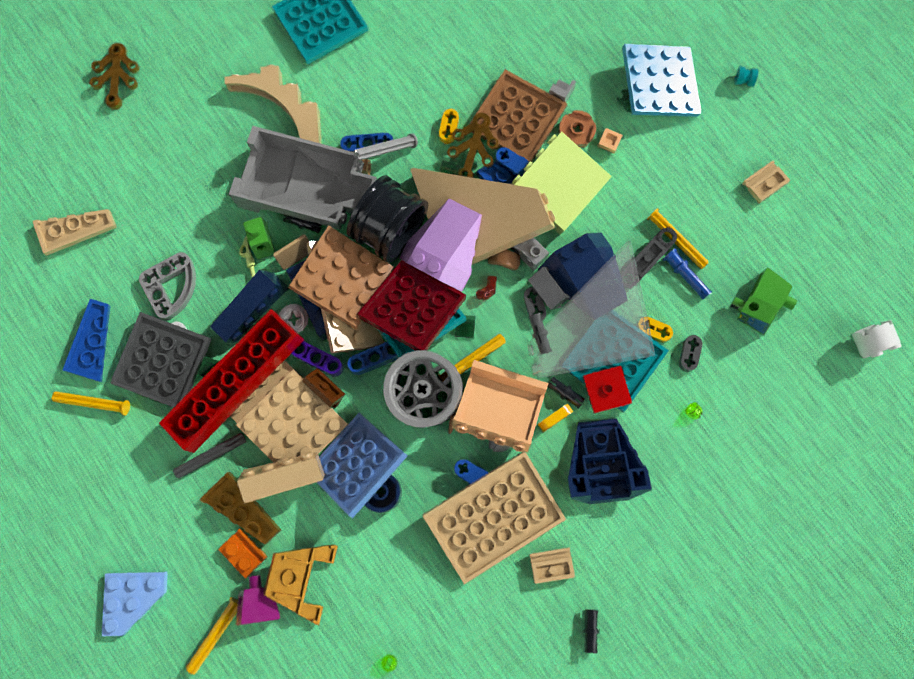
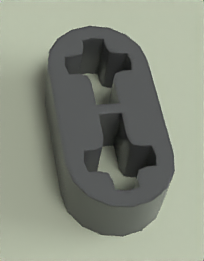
(538, 303)
(695, 353)

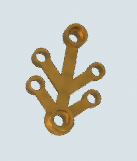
(114, 73)
(474, 143)

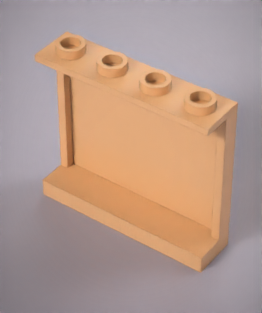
(500, 406)

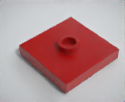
(607, 389)

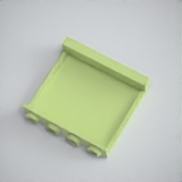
(566, 178)

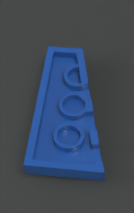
(89, 344)

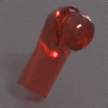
(488, 291)

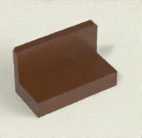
(324, 388)

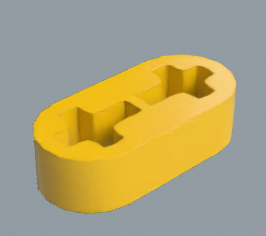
(444, 126)
(657, 325)
(554, 418)

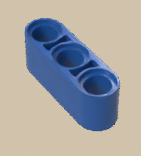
(364, 357)

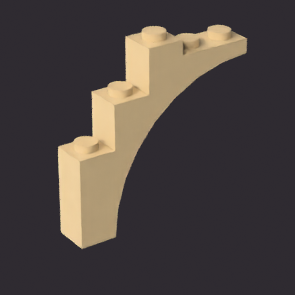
(287, 96)

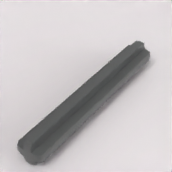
(209, 455)

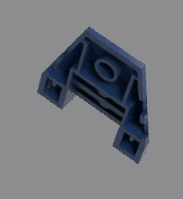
(578, 261)
(605, 465)

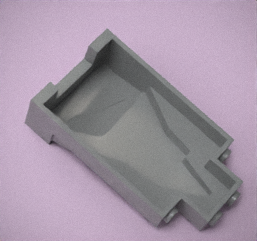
(300, 179)

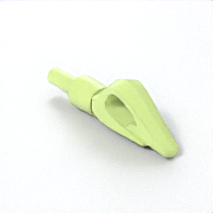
(249, 259)

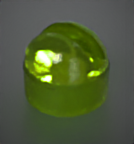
(694, 411)
(384, 661)

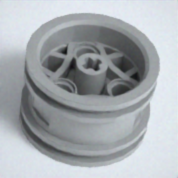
(414, 387)

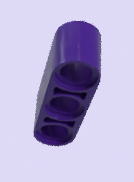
(323, 365)

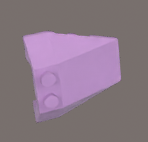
(445, 244)

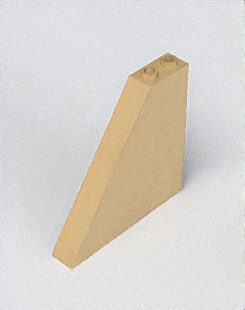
(507, 210)

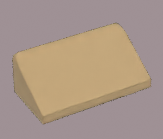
(292, 252)

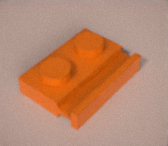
(243, 553)

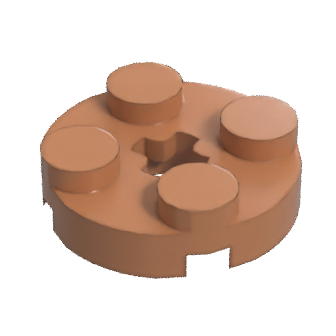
(586, 124)

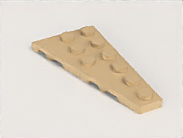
(344, 337)

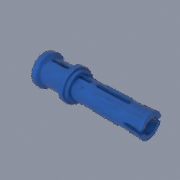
(680, 266)

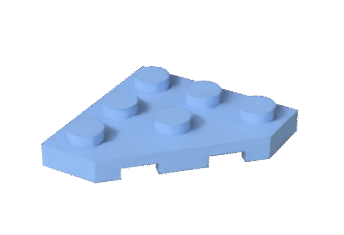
(129, 599)

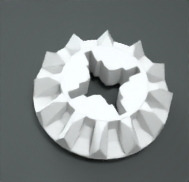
(299, 312)

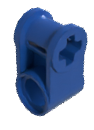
(512, 163)
(473, 474)

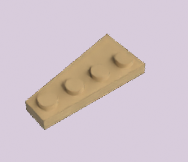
(67, 231)

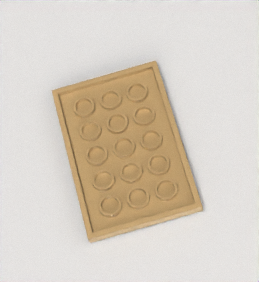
(494, 517)

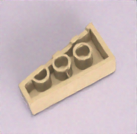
(280, 476)

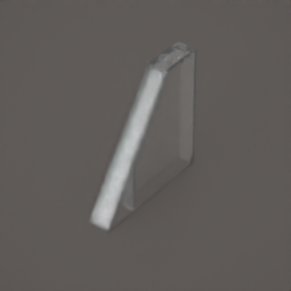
(599, 324)

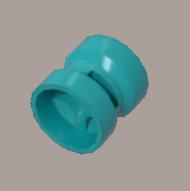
(746, 76)

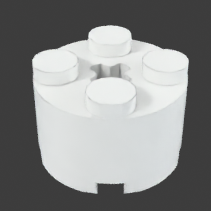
(876, 339)

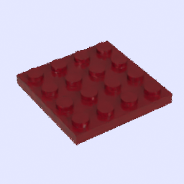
(412, 306)

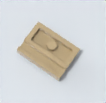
(766, 182)
(552, 565)

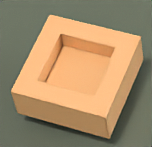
(610, 140)

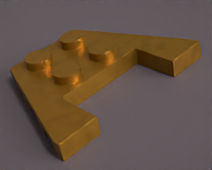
(290, 577)

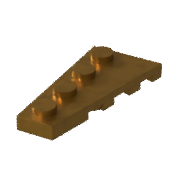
(227, 499)

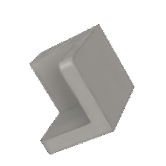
(562, 90)

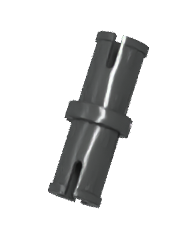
(540, 334)

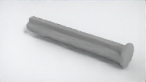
(386, 147)

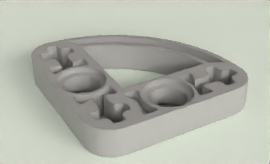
(156, 285)

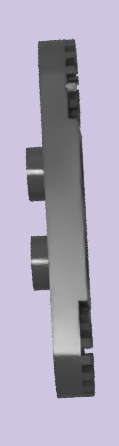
(653, 252)

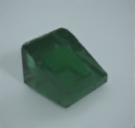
(467, 328)
(206, 365)

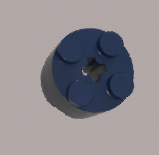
(388, 500)

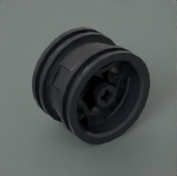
(386, 218)

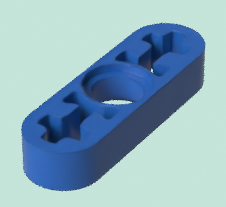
(361, 138)

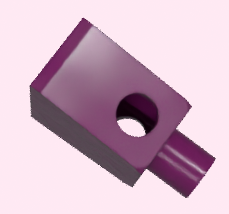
(254, 605)

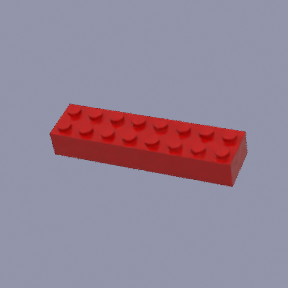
(231, 381)

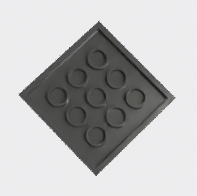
(160, 360)

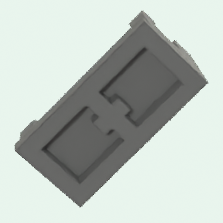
(548, 288)

